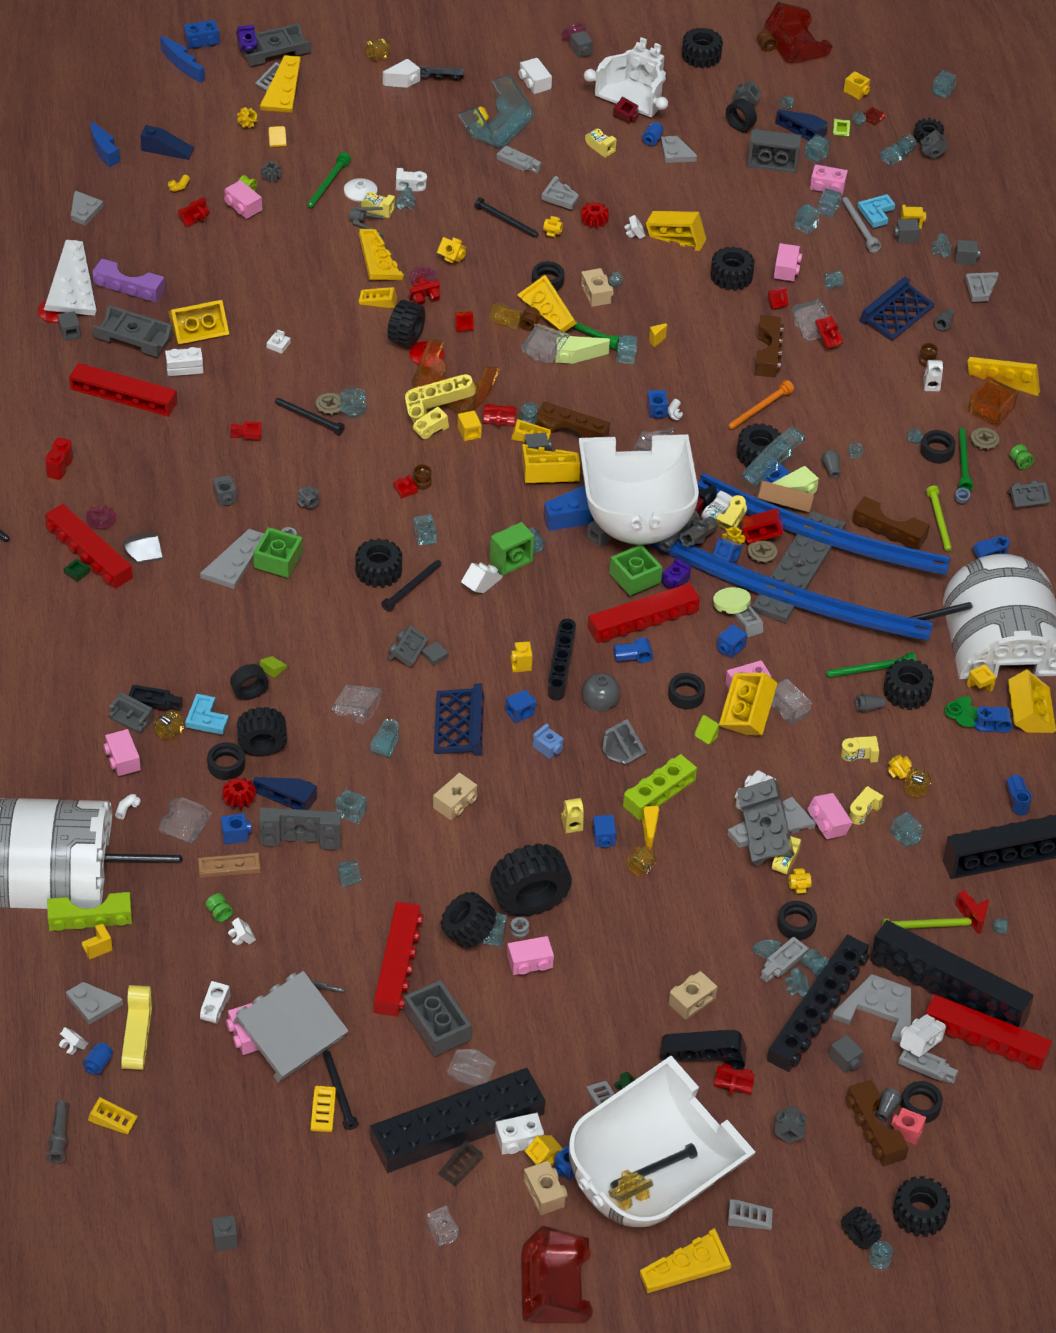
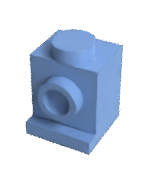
(547, 741)

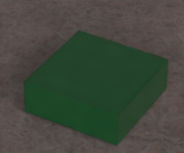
(77, 570)

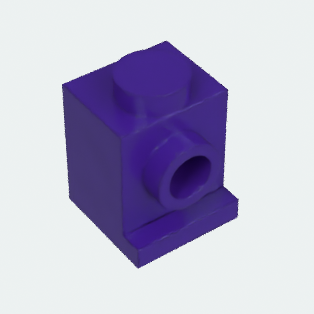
(246, 44)
(676, 574)

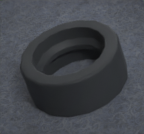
(747, 110)
(549, 268)
(938, 456)
(690, 680)
(253, 690)
(226, 749)
(803, 909)
(928, 1090)

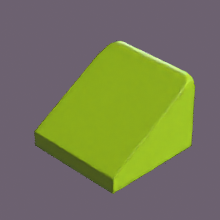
(841, 127)
(272, 666)
(707, 730)

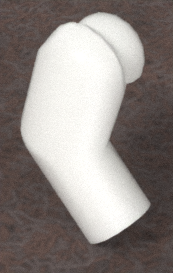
(673, 410)
(125, 803)

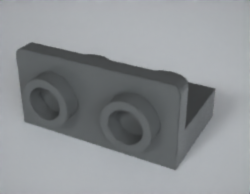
(1029, 494)
(408, 646)

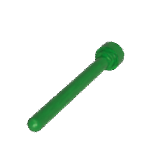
(342, 161)
(614, 339)
(965, 481)
(867, 667)

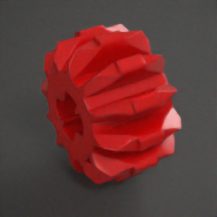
(594, 214)
(238, 793)

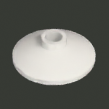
(358, 188)

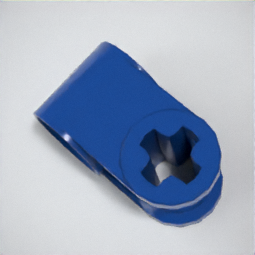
(991, 546)
(995, 719)

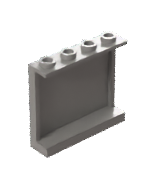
(291, 1024)

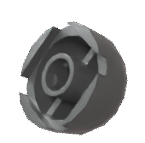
(601, 692)

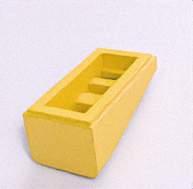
(384, 297)
(522, 428)
(649, 821)
(323, 1095)
(108, 1107)

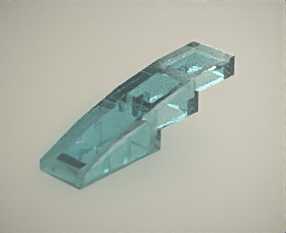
(771, 457)

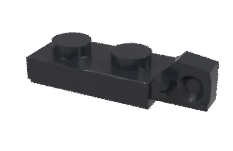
(440, 72)
(156, 698)

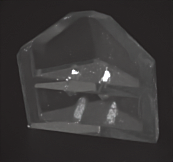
(645, 439)
(471, 1067)

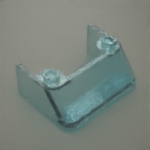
(513, 115)

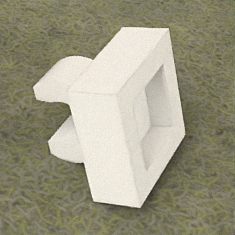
(634, 228)
(278, 342)
(242, 931)
(73, 1039)

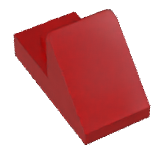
(971, 910)

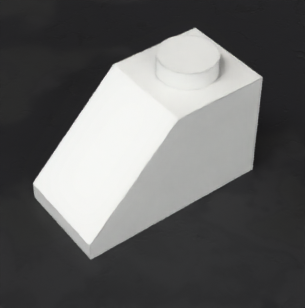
(402, 74)

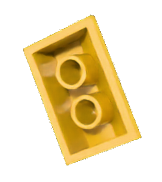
(199, 322)
(748, 703)
(1031, 703)

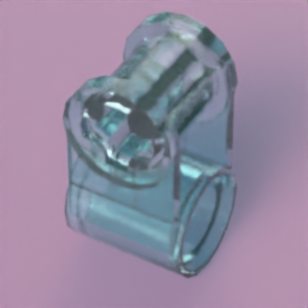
(385, 738)

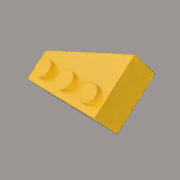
(677, 227)
(550, 466)

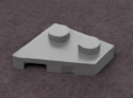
(676, 150)
(560, 194)
(85, 208)
(981, 285)
(92, 1001)

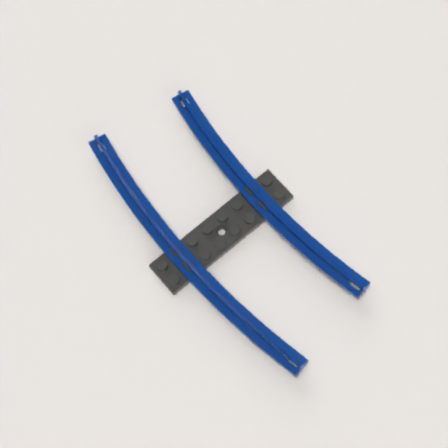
(809, 549)

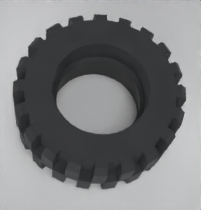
(531, 880)

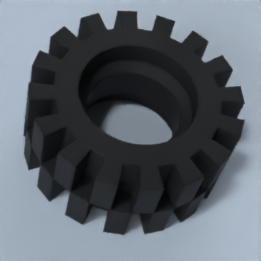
(925, 126)
(861, 1227)

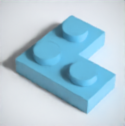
(874, 209)
(202, 717)

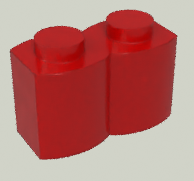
(59, 458)

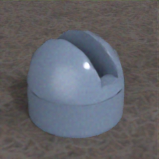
(960, 495)

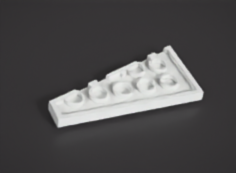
(72, 284)

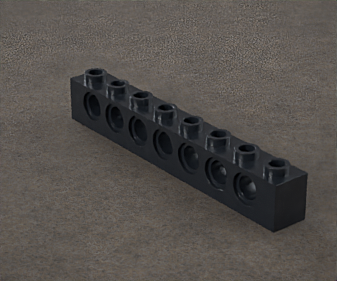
(827, 989)

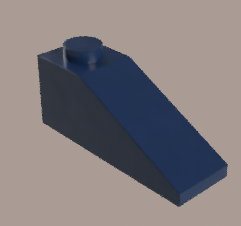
(802, 124)
(164, 143)
(287, 791)

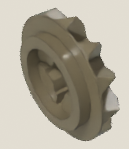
(326, 399)
(990, 436)
(767, 547)

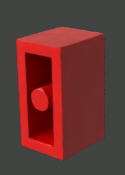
(762, 526)

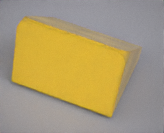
(277, 136)
(657, 334)

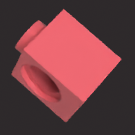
(916, 1125)

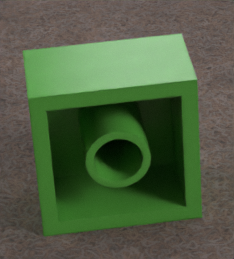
(511, 548)
(278, 552)
(635, 570)

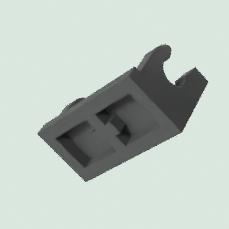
(131, 713)

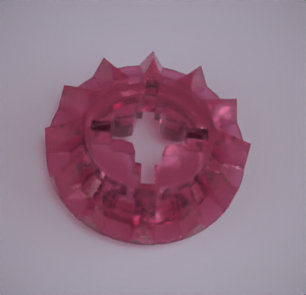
(573, 29)
(424, 272)
(103, 522)

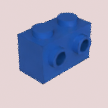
(201, 34)

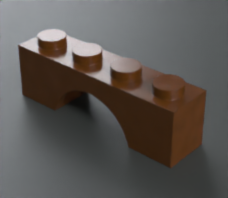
(769, 333)
(555, 417)
(909, 532)
(887, 1144)

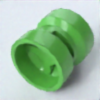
(1021, 456)
(219, 907)

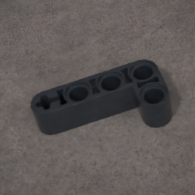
(706, 1046)

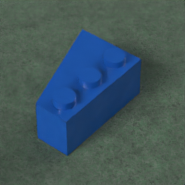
(567, 510)

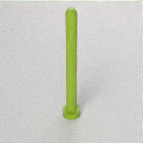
(933, 492)
(932, 923)

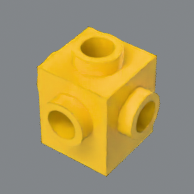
(452, 249)

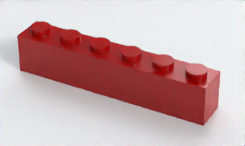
(123, 389)
(88, 546)
(643, 613)
(397, 959)
(990, 1033)

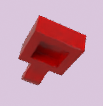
(249, 430)

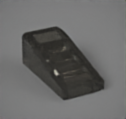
(465, 1148)

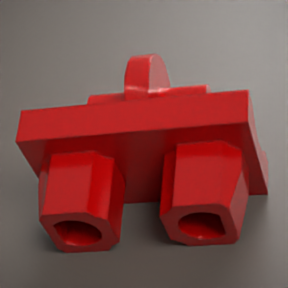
(195, 211)
(424, 288)
(829, 332)
(499, 414)
(734, 1080)

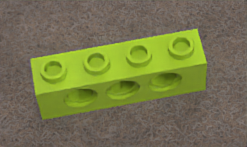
(660, 786)

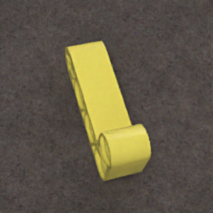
(459, 386)
(137, 1027)

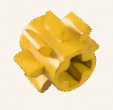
(247, 117)
(553, 226)
(734, 534)
(899, 766)
(799, 880)

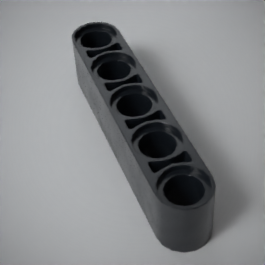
(561, 659)

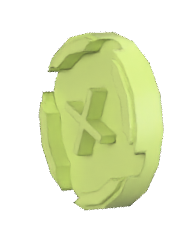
(732, 600)

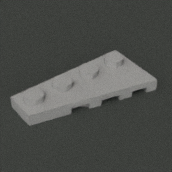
(234, 561)
(795, 816)

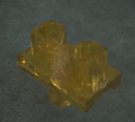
(505, 315)
(629, 1186)

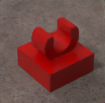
(778, 298)
(464, 321)
(405, 487)

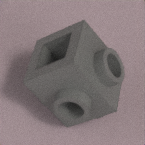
(748, 91)
(934, 145)
(790, 1124)

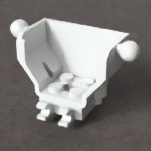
(634, 75)

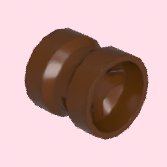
(767, 40)
(530, 317)
(930, 354)
(422, 476)

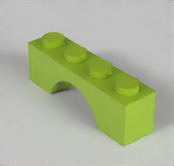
(65, 915)

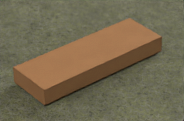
(785, 496)
(229, 865)

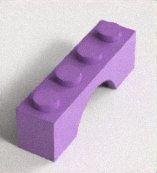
(146, 287)

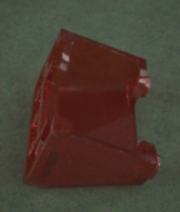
(793, 38)
(553, 1277)

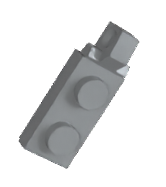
(518, 160)
(783, 959)
(929, 1065)

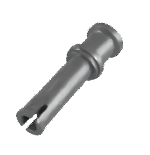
(666, 544)
(58, 1139)

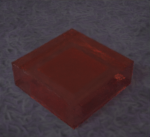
(874, 116)

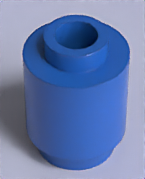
(652, 133)
(97, 1058)

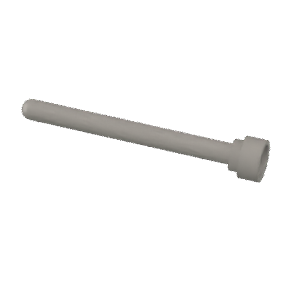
(872, 243)

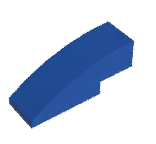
(104, 145)

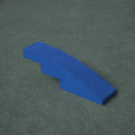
(181, 59)

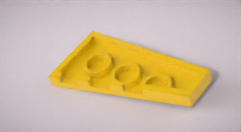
(283, 87)
(377, 258)
(548, 302)
(1013, 374)
(697, 1260)

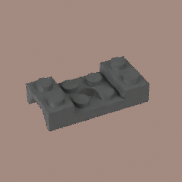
(278, 42)
(149, 333)
(758, 804)
(284, 824)

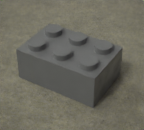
(774, 151)
(437, 1018)

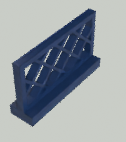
(896, 293)
(475, 724)

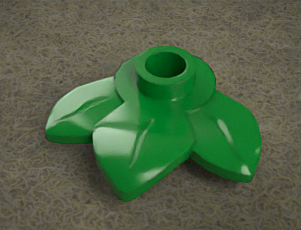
(962, 711)

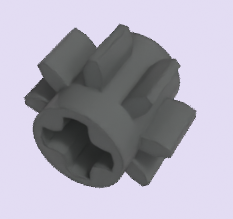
(271, 171)
(308, 497)

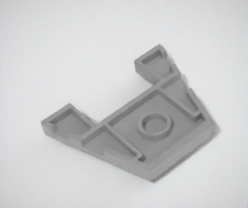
(881, 999)

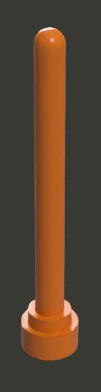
(784, 388)

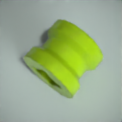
(252, 183)

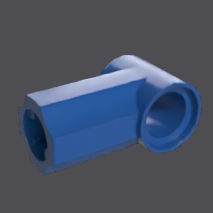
(638, 650)
(1019, 795)

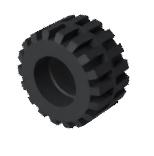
(702, 47)
(732, 268)
(406, 323)
(754, 440)
(378, 562)
(904, 694)
(262, 731)
(468, 919)
(918, 1220)

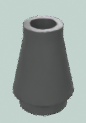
(944, 320)
(832, 463)
(869, 702)
(888, 1103)

